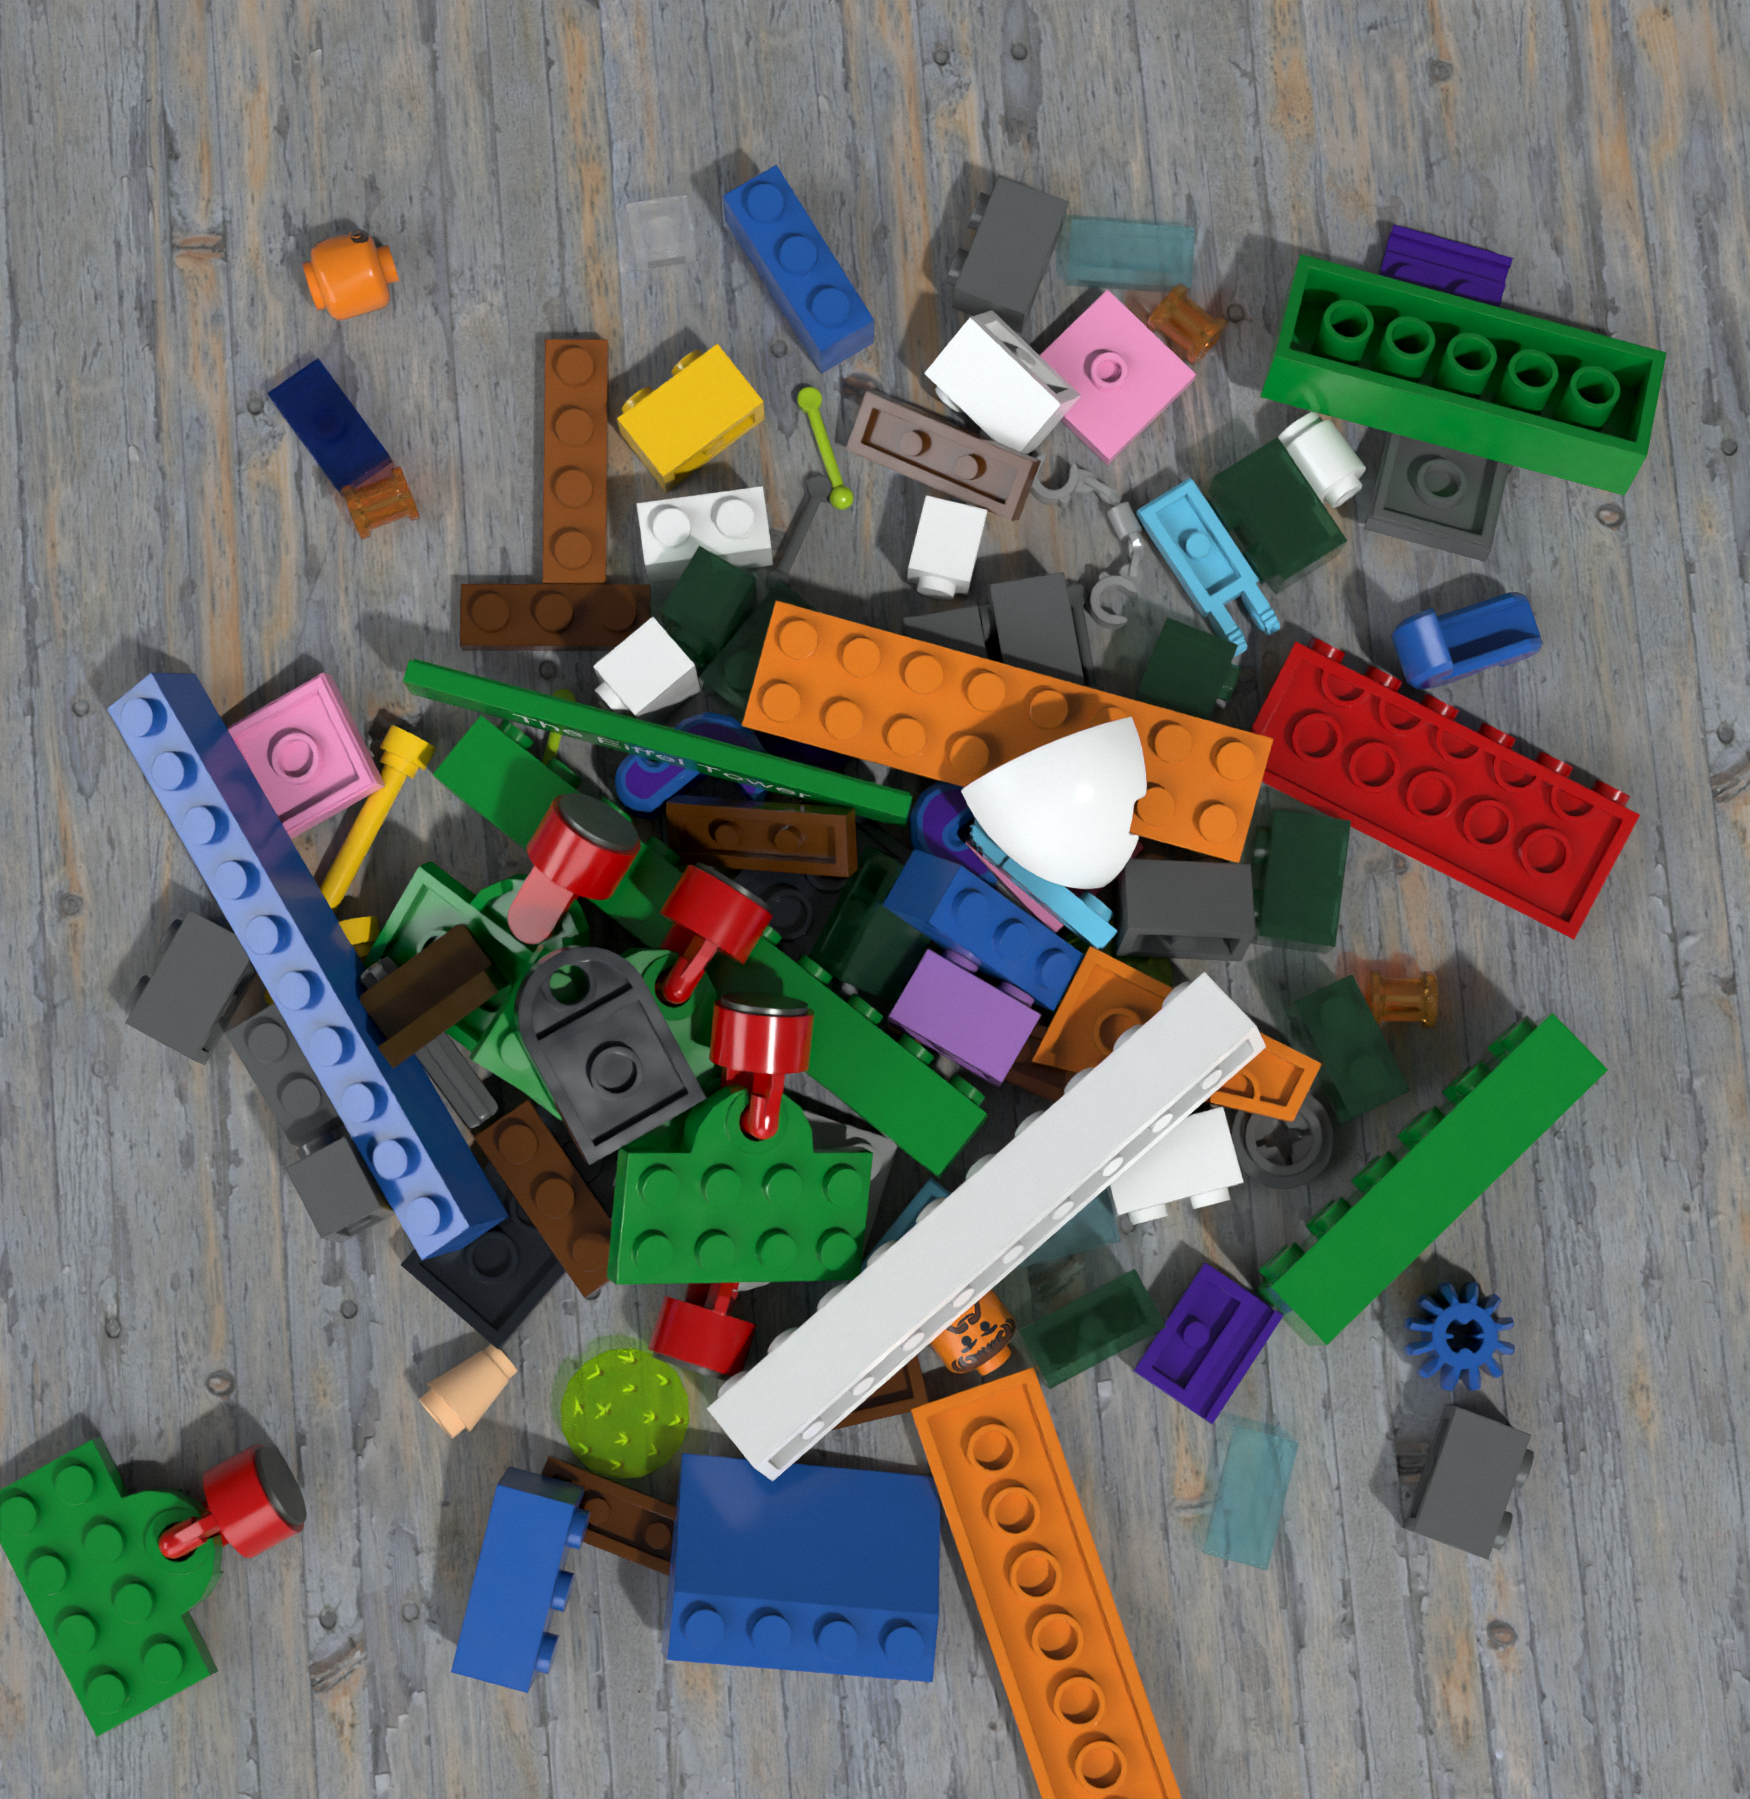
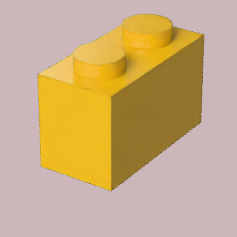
(690, 416)

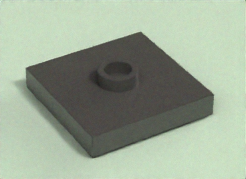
(1436, 497)

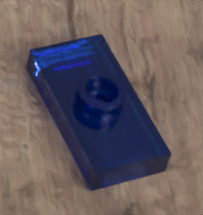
(329, 426)

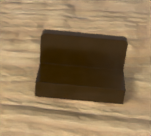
(432, 993)

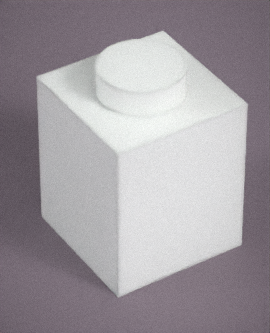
(946, 548)

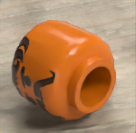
(350, 275)
(977, 1337)

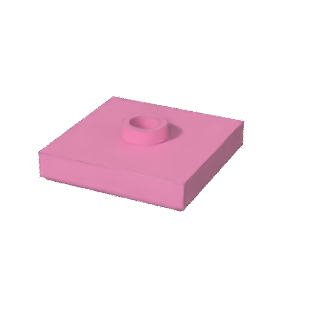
(1119, 372)
(307, 754)

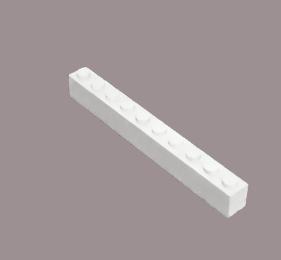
(986, 1226)

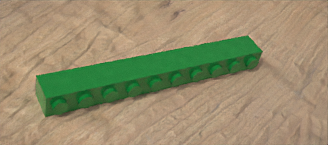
(849, 1054)

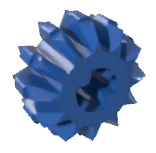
(1459, 1311)

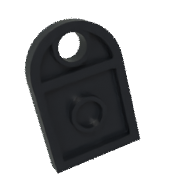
(605, 1053)

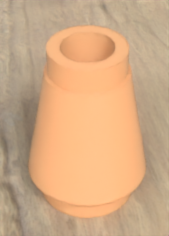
(467, 1390)

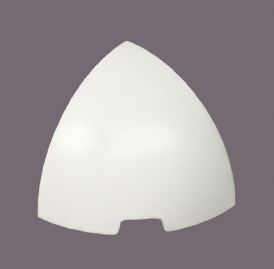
(1067, 805)

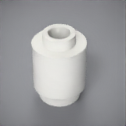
(1324, 458)

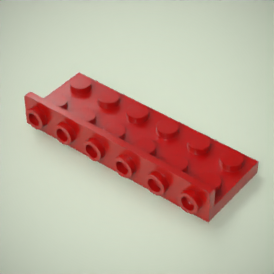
(1441, 788)

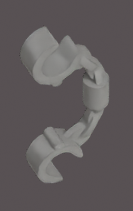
(1125, 525)

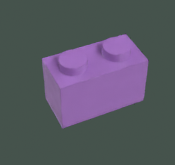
(965, 1015)

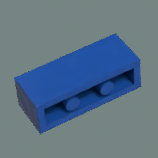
(798, 269)
(984, 927)
(521, 1580)

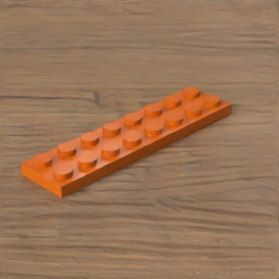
(968, 715)
(1043, 1593)

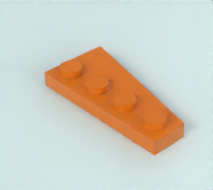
(1113, 997)

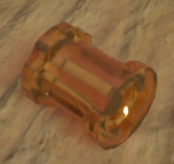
(1187, 324)
(380, 502)
(1403, 998)

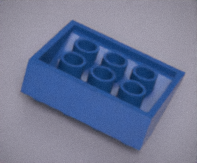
(804, 1569)

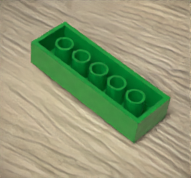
(1464, 375)
(1430, 1179)

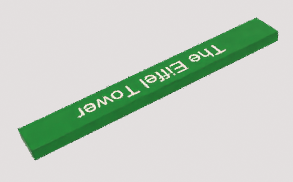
(656, 742)

